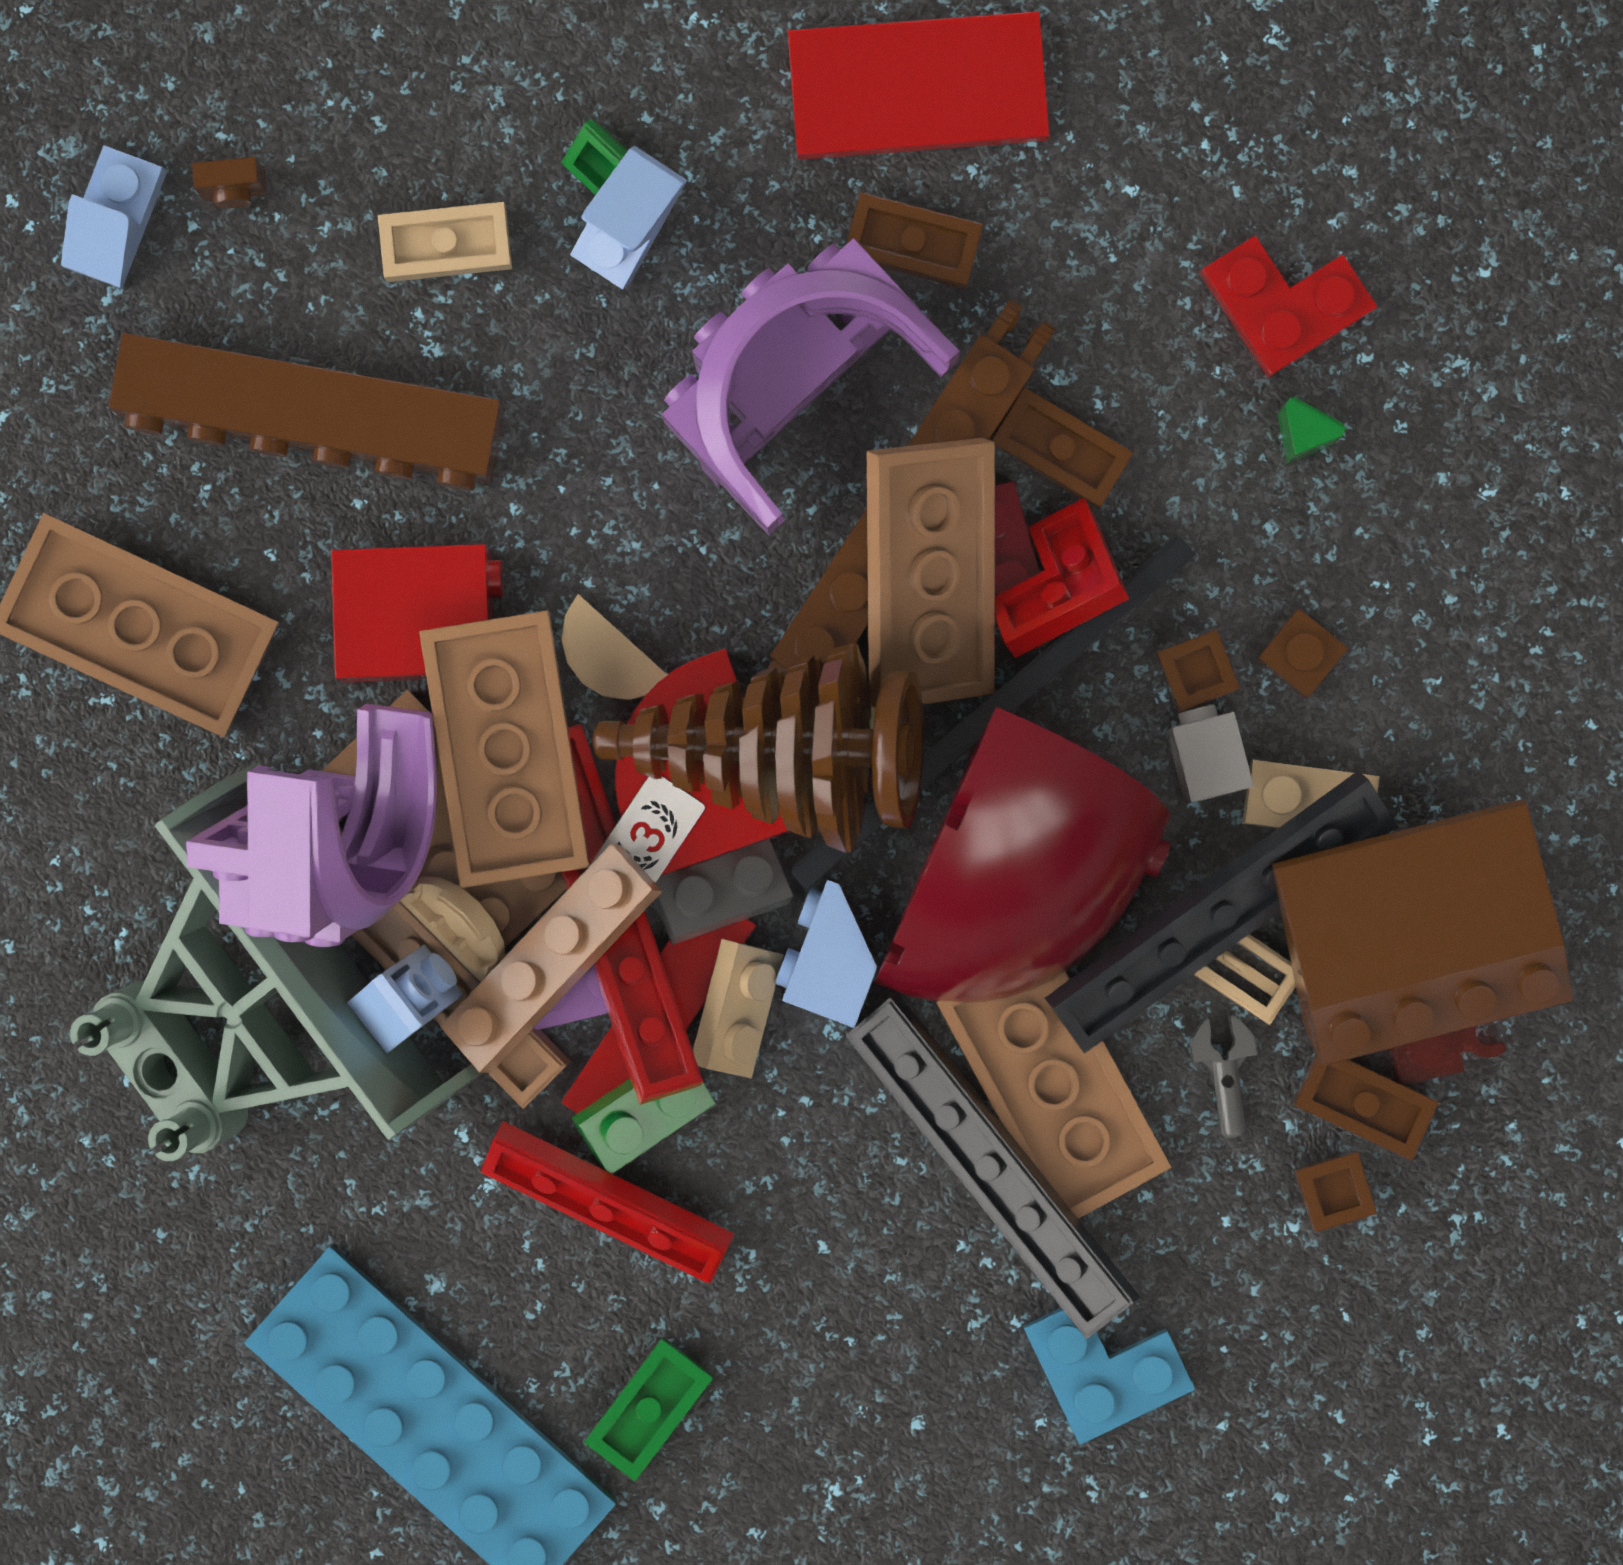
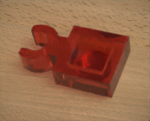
(1439, 1055)

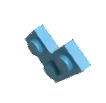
(1102, 1389)

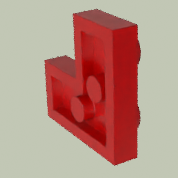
(1283, 321)
(1072, 589)

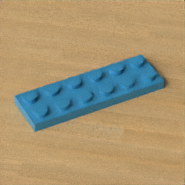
(428, 1418)

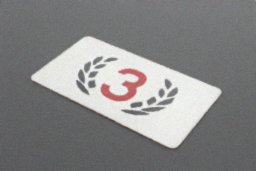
(655, 825)

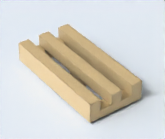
(1278, 993)

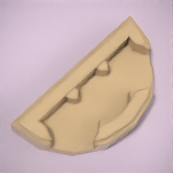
(604, 656)
(458, 923)

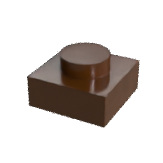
(229, 181)
(1302, 653)
(1197, 671)
(1335, 1191)

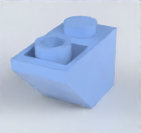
(834, 961)
(406, 997)

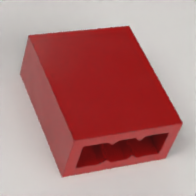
(394, 593)

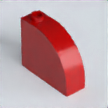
(718, 828)

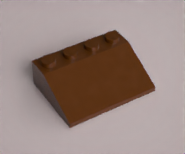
(1422, 932)

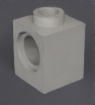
(1208, 754)

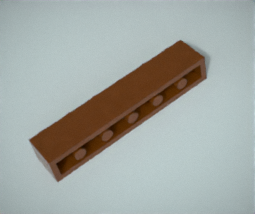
(306, 409)

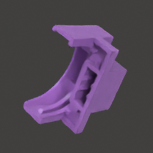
(782, 355)
(283, 853)

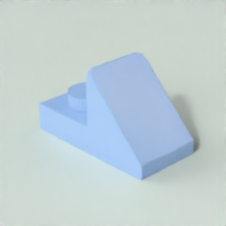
(627, 216)
(111, 217)

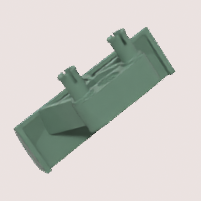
(212, 1097)

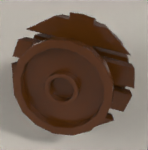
(790, 746)

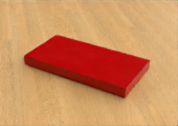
(918, 85)

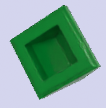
(593, 155)
(1306, 429)

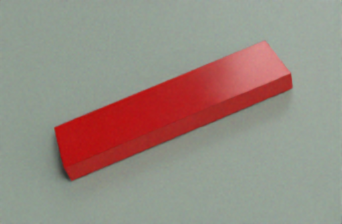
(689, 972)
(606, 1202)

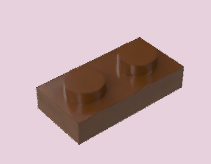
(916, 240)
(1061, 448)
(1366, 1105)

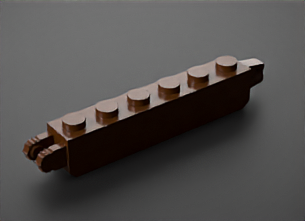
(968, 408)

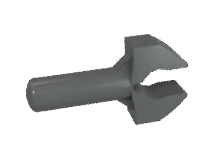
(1225, 1071)

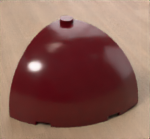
(1024, 868)

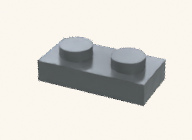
(721, 891)

